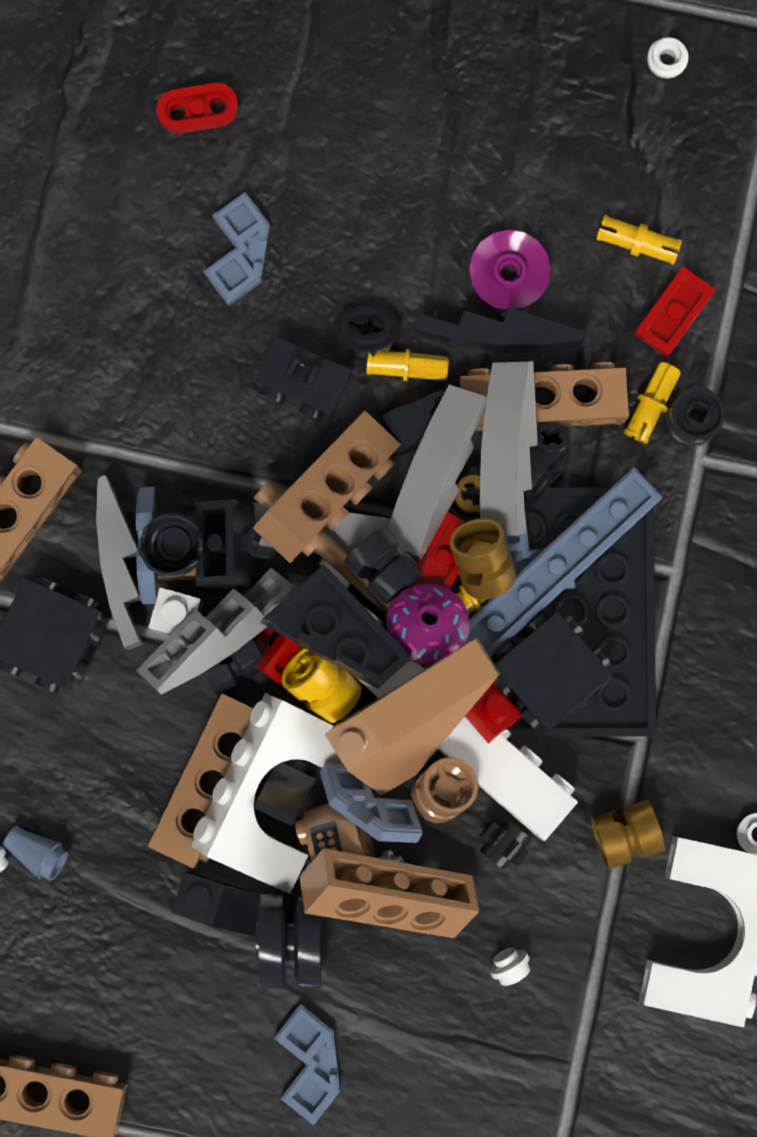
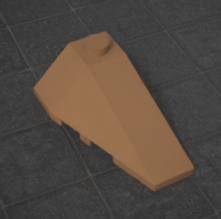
(407, 725)

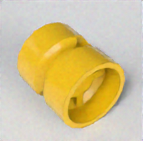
(323, 686)

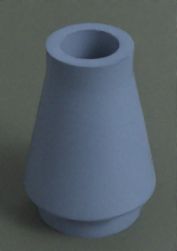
(36, 853)

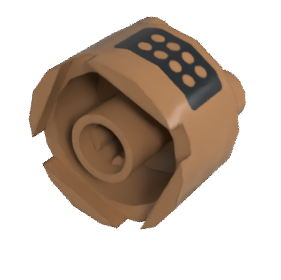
(330, 830)

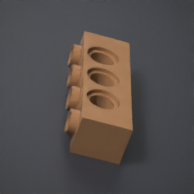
(605, 380)
(32, 510)
(287, 525)
(171, 835)
(388, 893)
(56, 1112)

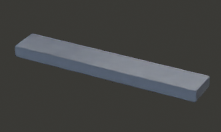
(563, 561)

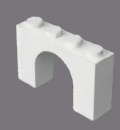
(230, 826)
(724, 989)

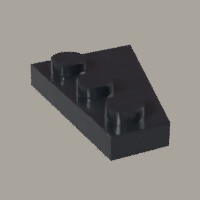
(338, 629)

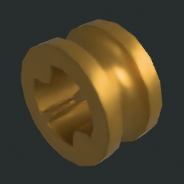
(467, 506)

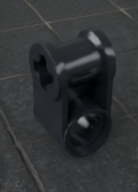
(410, 421)
(548, 458)

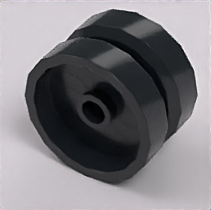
(287, 941)

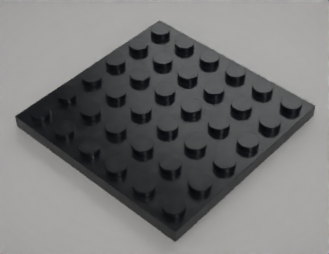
(611, 605)

